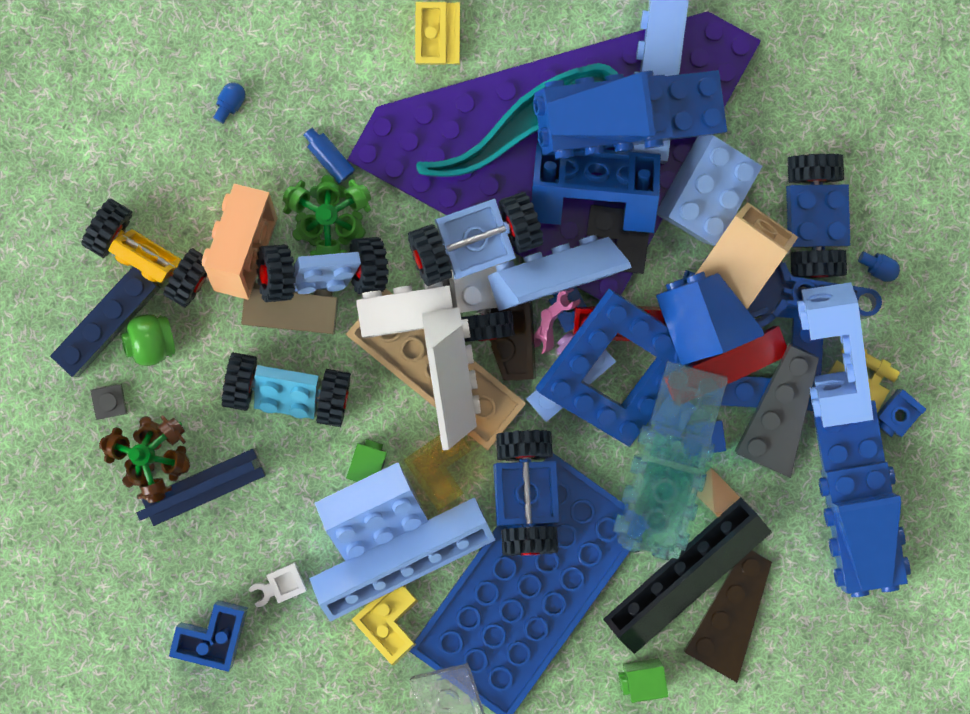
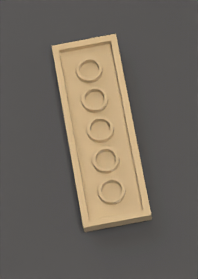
(408, 359)

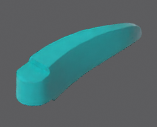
(510, 130)

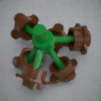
(141, 456)

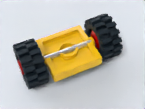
(131, 248)

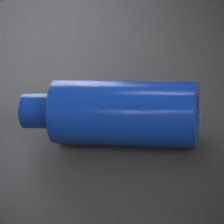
(328, 156)

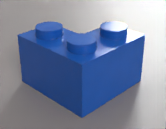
(211, 646)

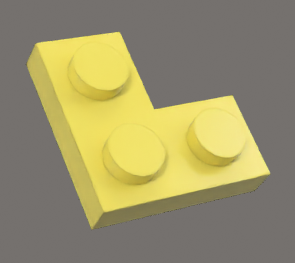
(380, 624)

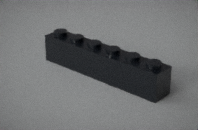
(687, 578)

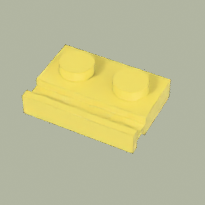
(437, 33)

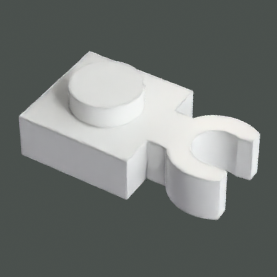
(282, 583)

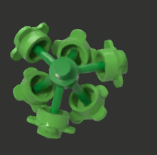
(328, 195)

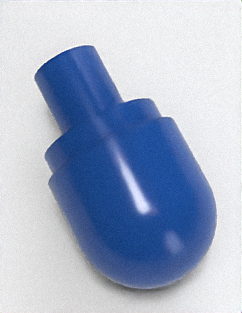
(229, 101)
(880, 266)

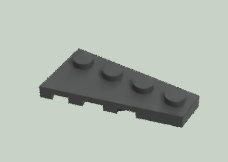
(779, 418)

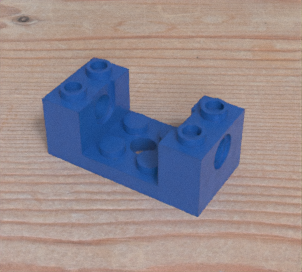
(625, 178)

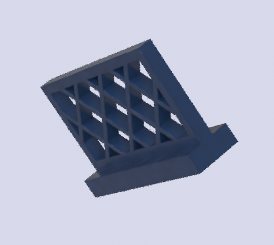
(204, 487)

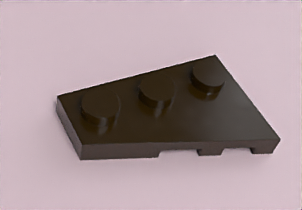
(517, 352)

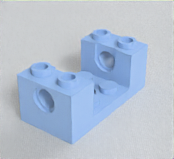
(841, 395)

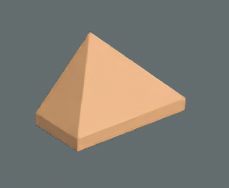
(717, 493)

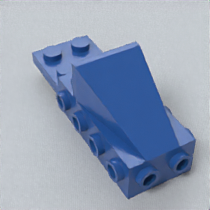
(627, 112)
(861, 508)

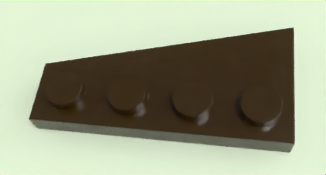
(729, 621)

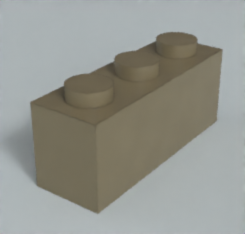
(302, 313)

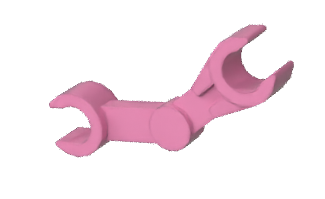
(545, 331)

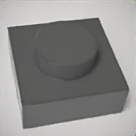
(108, 401)

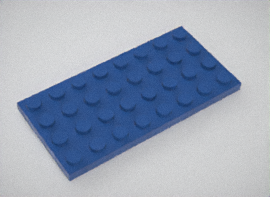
(519, 610)

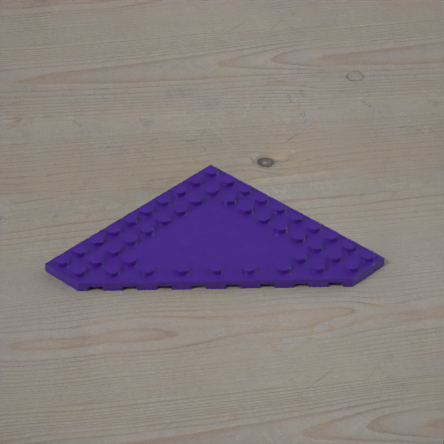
(460, 115)

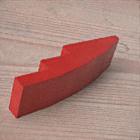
(747, 357)

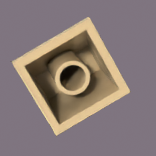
(748, 253)

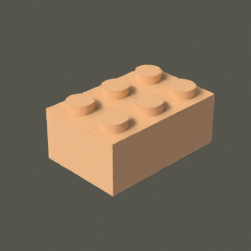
(243, 228)

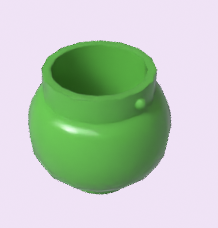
(148, 339)

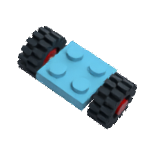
(285, 390)

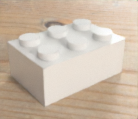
(401, 310)

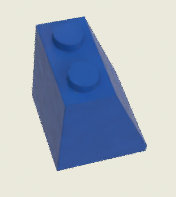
(705, 317)

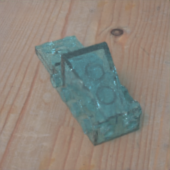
(671, 462)

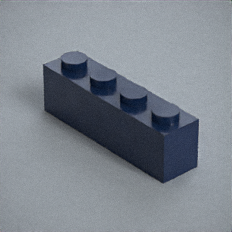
(104, 322)

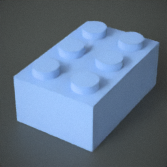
(708, 189)
(371, 512)

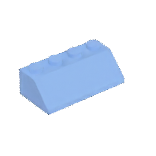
(556, 272)

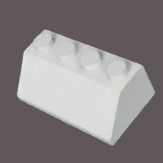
(450, 374)

